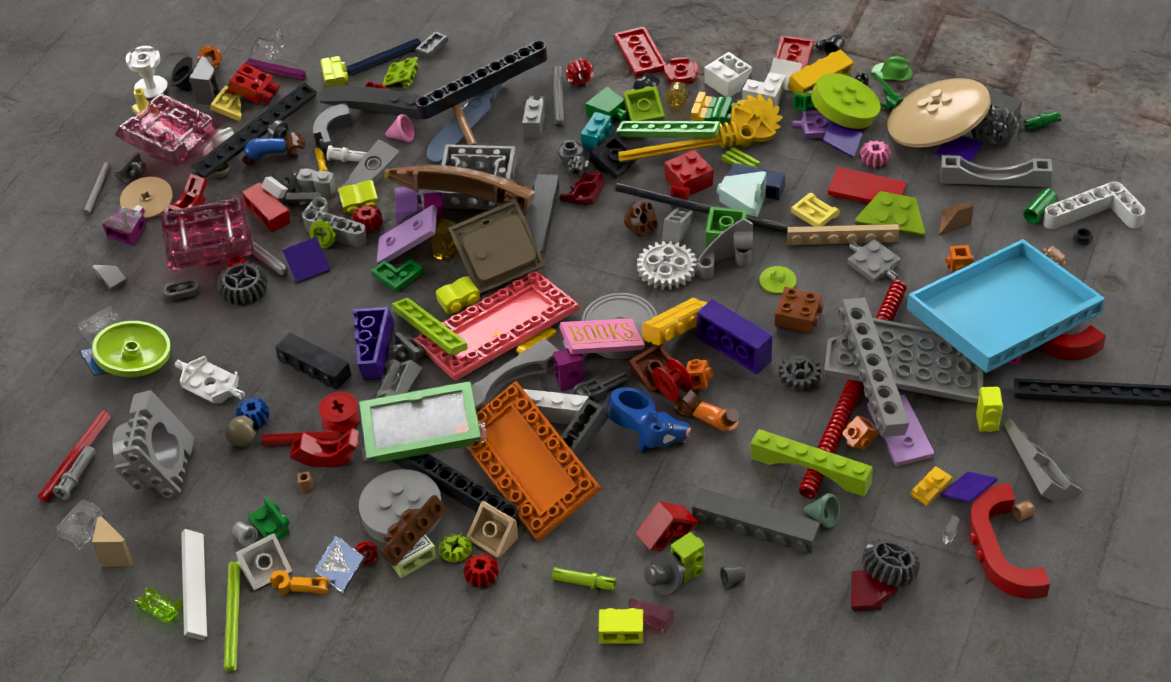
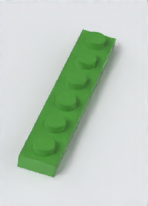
(674, 129)

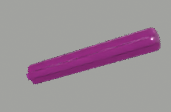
(277, 69)

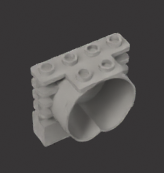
(152, 446)

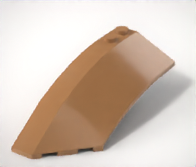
(464, 182)

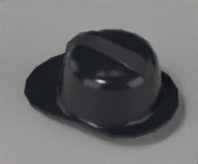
(181, 74)

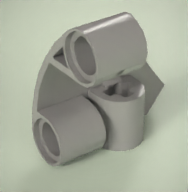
(733, 242)

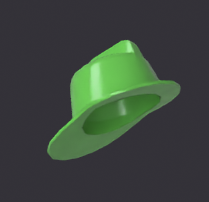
(893, 69)

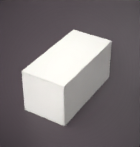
(274, 187)

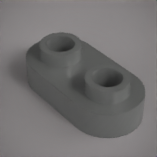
(181, 289)

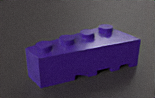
(372, 339)

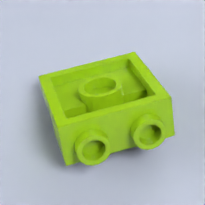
(643, 104)

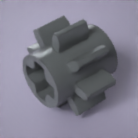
(578, 166)

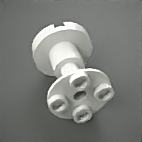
(144, 62)

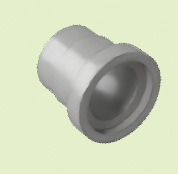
(245, 534)

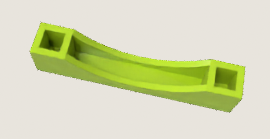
(847, 473)

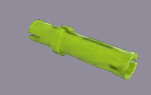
(591, 580)

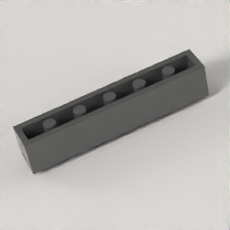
(756, 520)

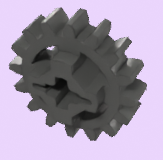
(800, 372)

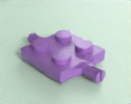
(813, 124)

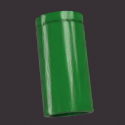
(1036, 208)

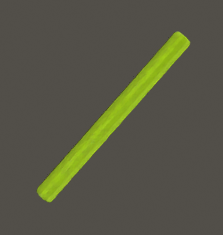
(232, 617)

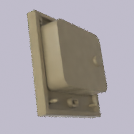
(499, 249)

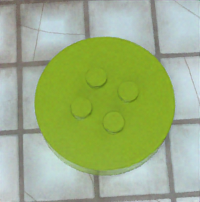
(845, 101)

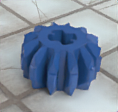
(255, 410)

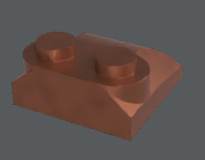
(644, 364)

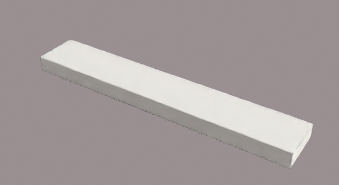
(194, 585)

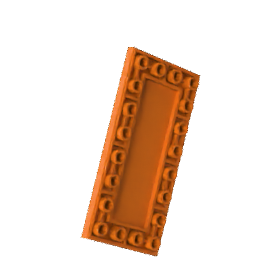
(531, 462)

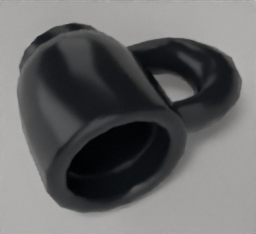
(831, 44)

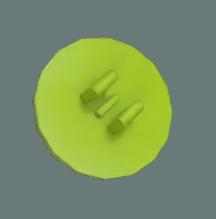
(776, 278)

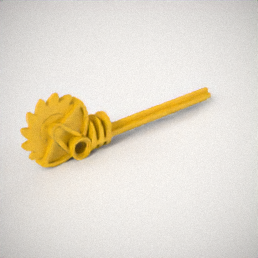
(752, 117)

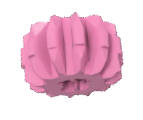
(875, 154)

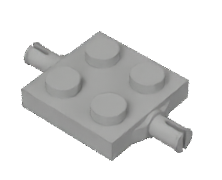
(874, 261)

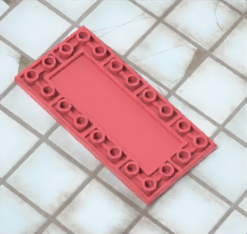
(515, 311)

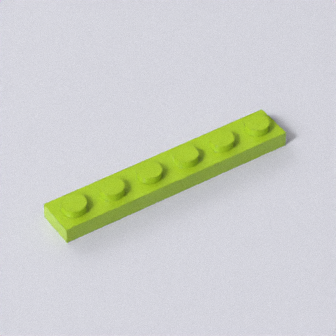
(430, 326)

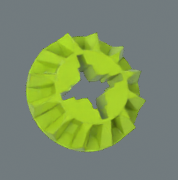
(318, 226)
(460, 553)

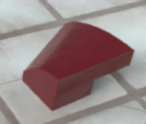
(585, 190)

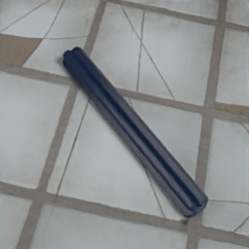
(383, 56)

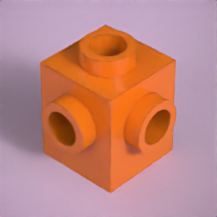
(213, 53)
(958, 258)
(699, 373)
(860, 433)

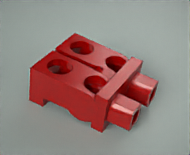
(253, 84)

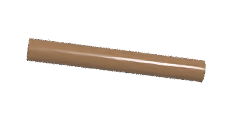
(464, 125)

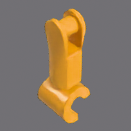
(298, 584)

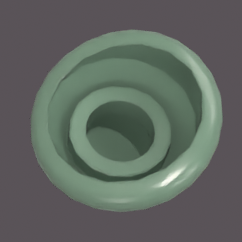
(824, 510)

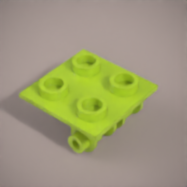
(402, 72)

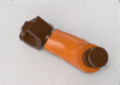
(715, 416)

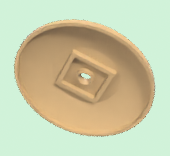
(939, 112)

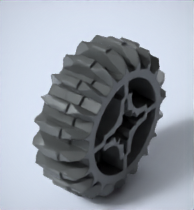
(996, 128)
(242, 283)
(890, 562)

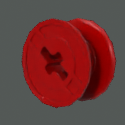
(670, 383)
(339, 412)

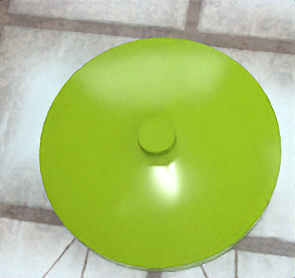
(131, 348)

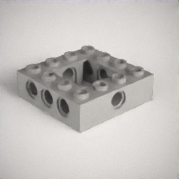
(482, 158)

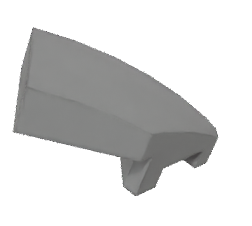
(110, 275)

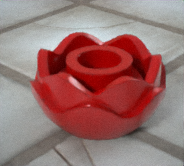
(371, 552)

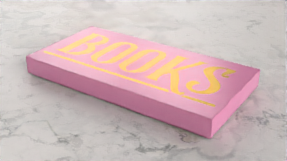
(601, 336)

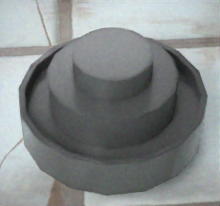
(278, 129)
(569, 149)

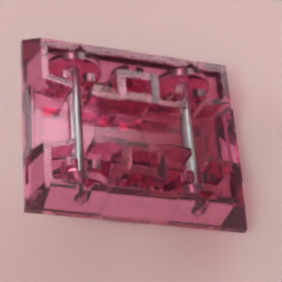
(168, 130)
(206, 234)

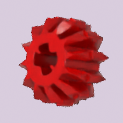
(579, 72)
(369, 217)
(481, 570)

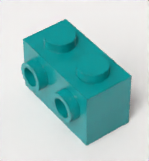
(596, 131)

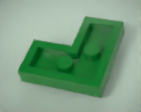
(397, 278)

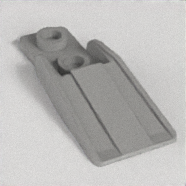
(373, 163)

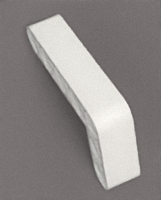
(1096, 200)

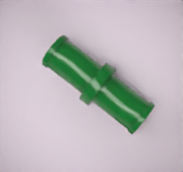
(1042, 120)

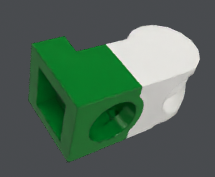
(803, 101)

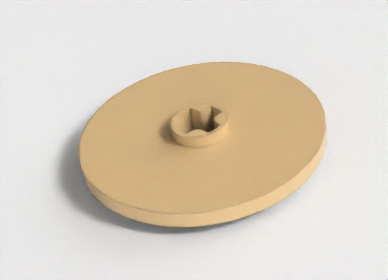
(153, 187)

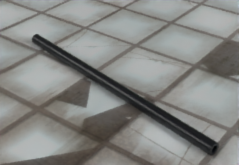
(695, 206)

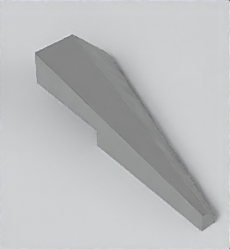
(398, 377)
(1043, 470)

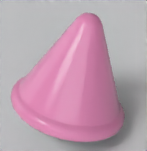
(401, 129)

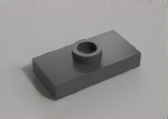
(432, 45)
(301, 199)

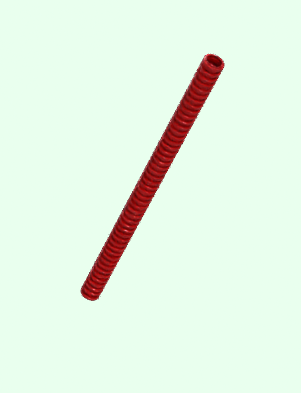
(849, 397)

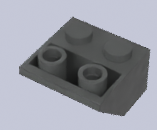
(204, 82)

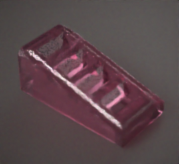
(654, 615)

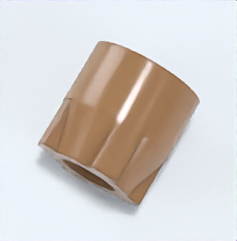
(305, 482)
(1023, 510)

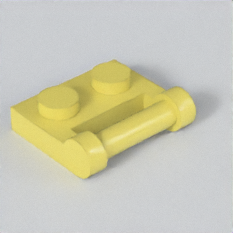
(814, 210)

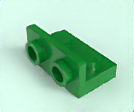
(269, 520)

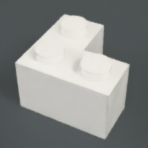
(772, 88)

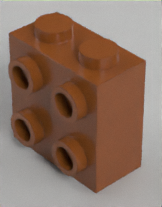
(799, 310)

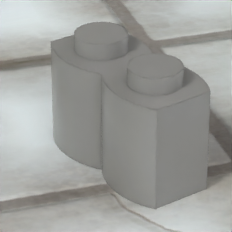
(316, 182)

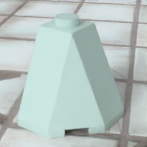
(743, 192)

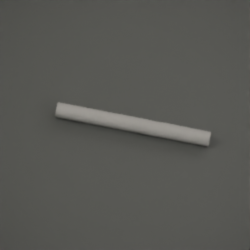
(96, 189)

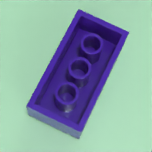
(734, 336)

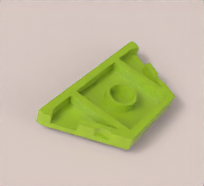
(893, 209)

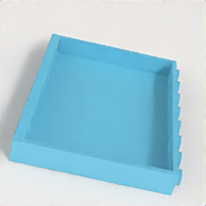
(1005, 305)

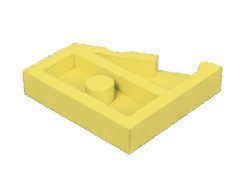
(227, 104)

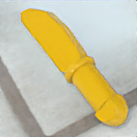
(320, 159)

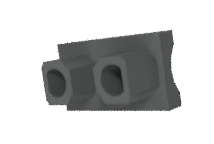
(132, 167)
(405, 349)

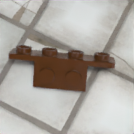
(411, 528)

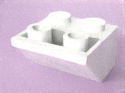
(727, 74)

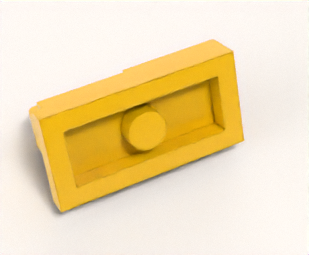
(931, 486)

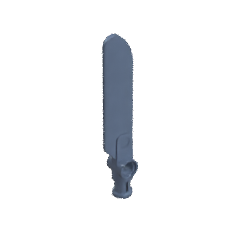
(452, 132)

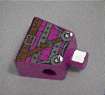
(126, 225)

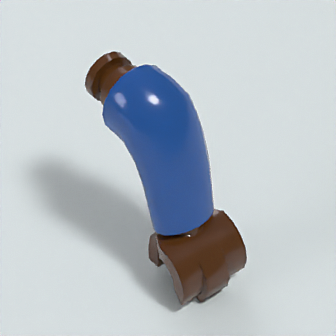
(260, 146)

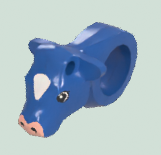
(638, 412)

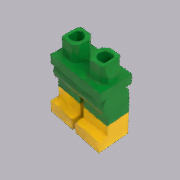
(712, 108)

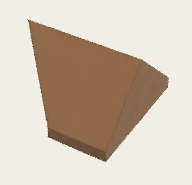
(956, 217)

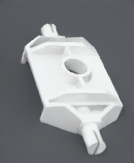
(200, 372)

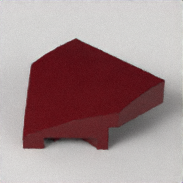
(868, 592)

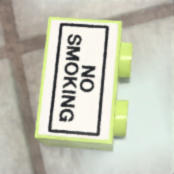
(418, 556)

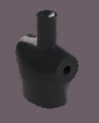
(646, 80)

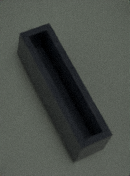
(313, 361)

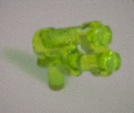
(163, 609)

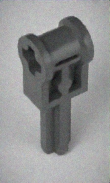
(598, 390)

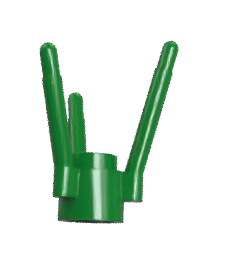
(892, 98)

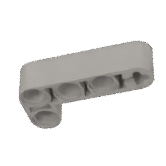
(347, 230)

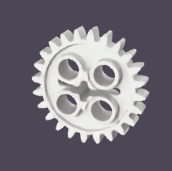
(666, 265)

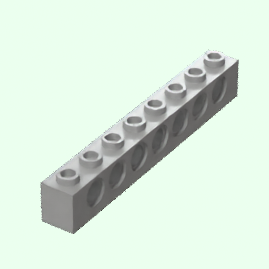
(873, 367)

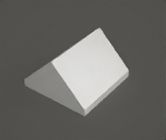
(261, 560)

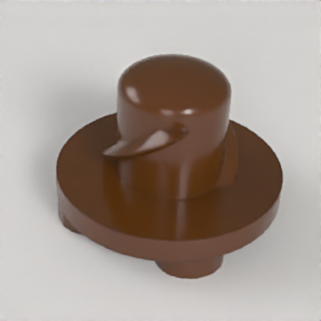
(641, 218)

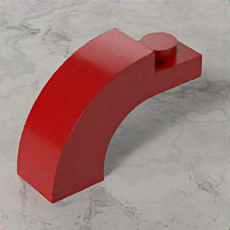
(192, 194)

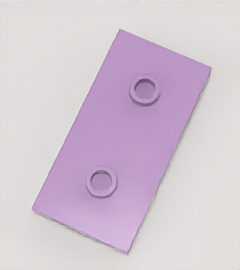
(407, 235)
(911, 446)

